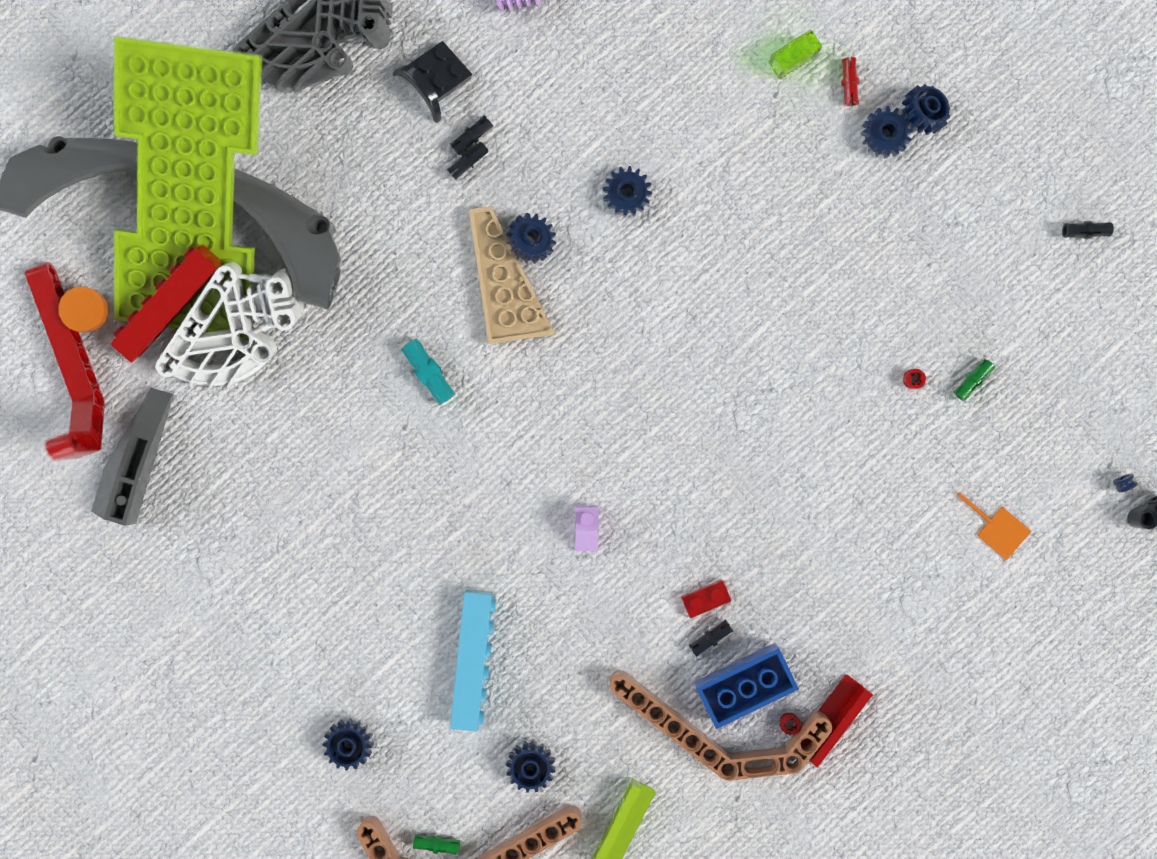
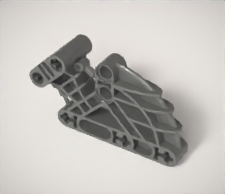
(364, 18)

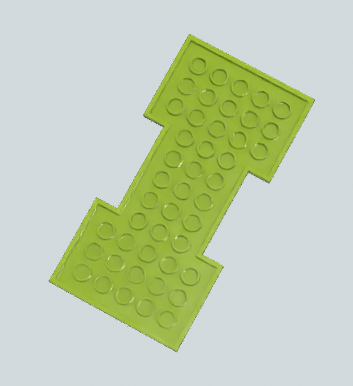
(189, 120)

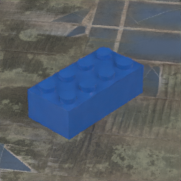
(746, 685)

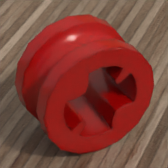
(907, 379)
(794, 730)

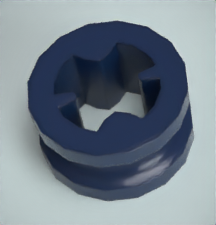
(1125, 482)

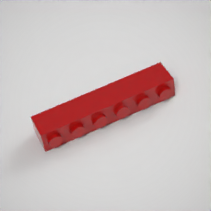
(166, 303)

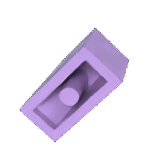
(586, 528)

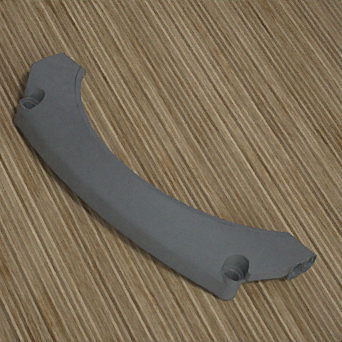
(291, 224)

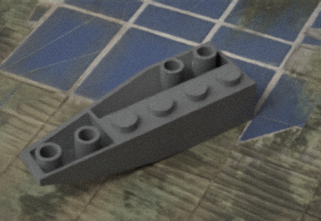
(131, 463)

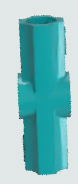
(428, 371)

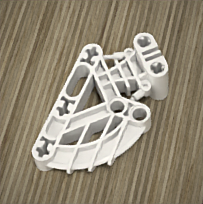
(272, 300)

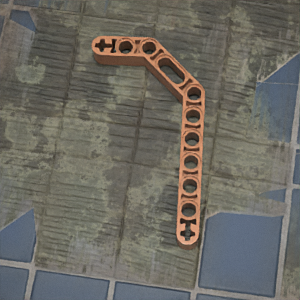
(721, 756)
(517, 842)

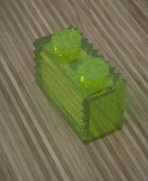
(795, 54)

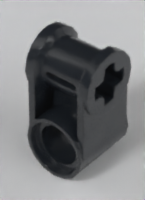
(1149, 510)

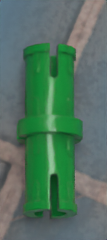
(974, 379)
(436, 844)

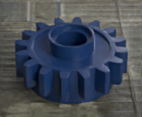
(926, 109)
(897, 127)
(633, 181)
(538, 231)
(530, 754)
(342, 755)

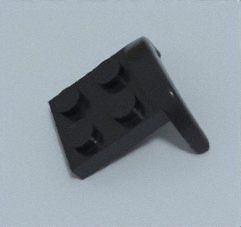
(435, 76)

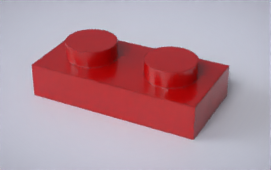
(706, 598)

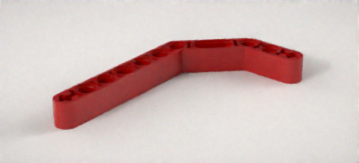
(86, 397)

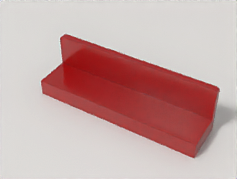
(841, 710)

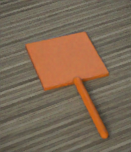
(1002, 531)

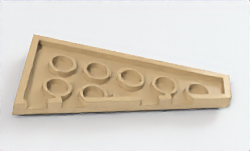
(507, 296)

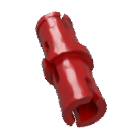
(850, 81)

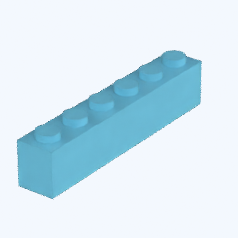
(471, 660)

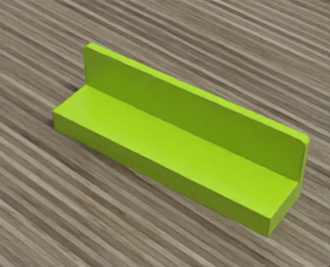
(625, 821)

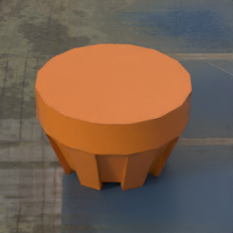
(83, 309)

